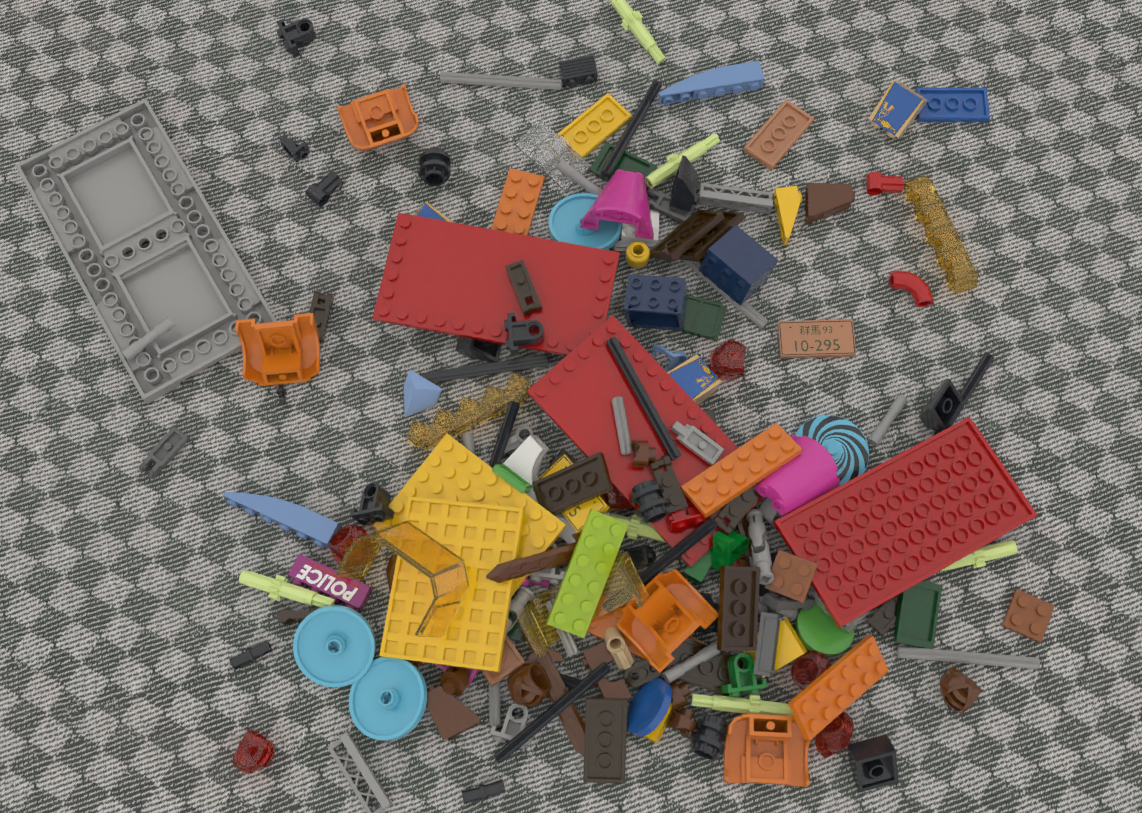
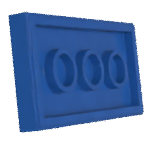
(954, 105)

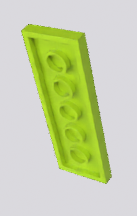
(587, 573)

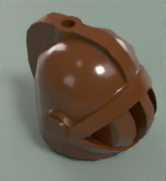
(528, 685)
(958, 690)

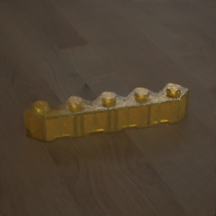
(941, 234)
(469, 414)

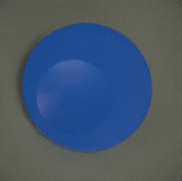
(649, 707)

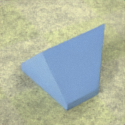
(419, 394)

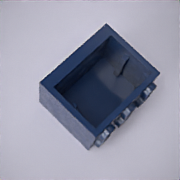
(737, 265)
(656, 302)

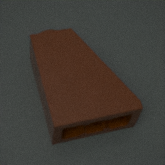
(826, 200)
(449, 713)

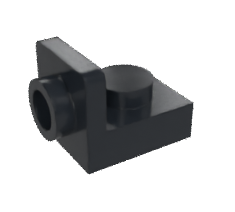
(293, 150)
(642, 555)

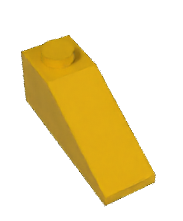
(786, 206)

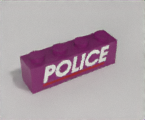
(324, 580)

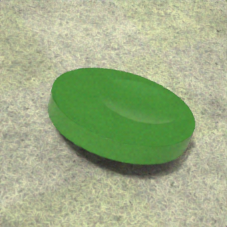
(821, 633)

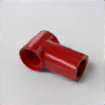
(877, 183)

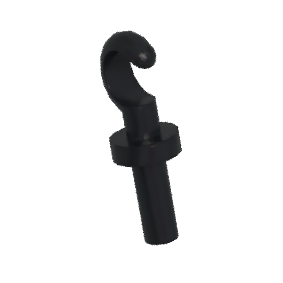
(281, 392)

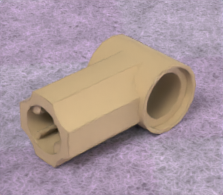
(618, 648)

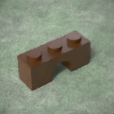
(592, 659)

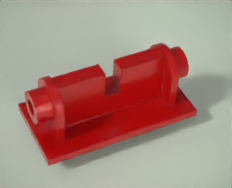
(681, 522)

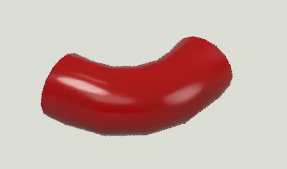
(914, 285)

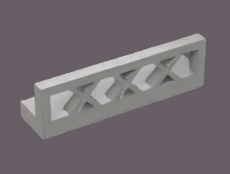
(735, 201)
(364, 769)

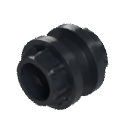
(434, 166)
(648, 498)
(709, 738)

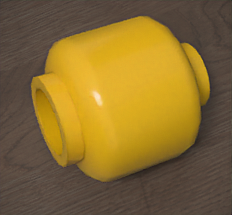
(637, 254)

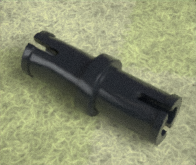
(250, 655)
(483, 791)

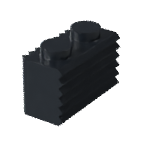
(578, 71)

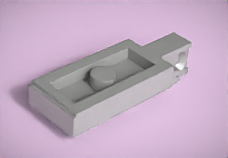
(697, 442)

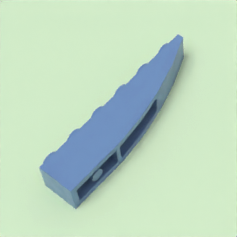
(715, 83)
(288, 516)

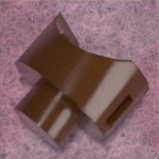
(643, 453)
(453, 682)
(679, 693)
(683, 722)

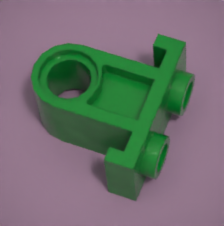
(728, 548)
(743, 678)

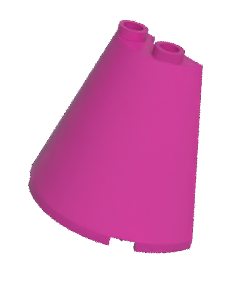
(622, 201)
(801, 478)

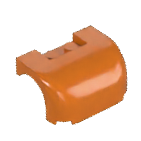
(379, 119)
(279, 350)
(666, 618)
(766, 751)

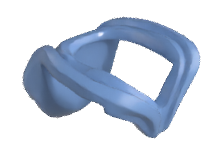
(675, 358)

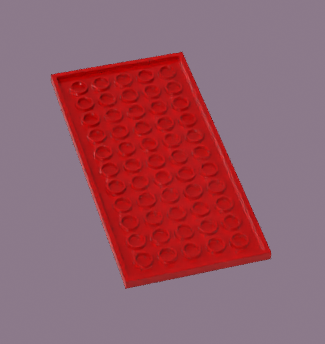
(457, 283)
(579, 401)
(905, 520)

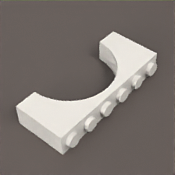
(526, 463)

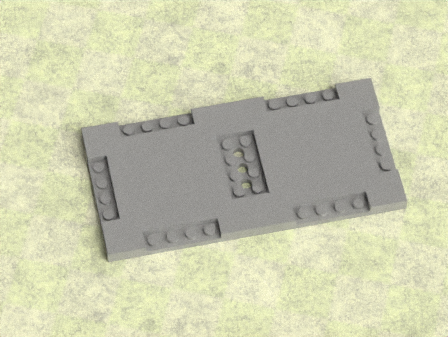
(110, 195)

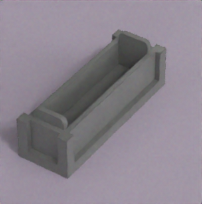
(767, 643)

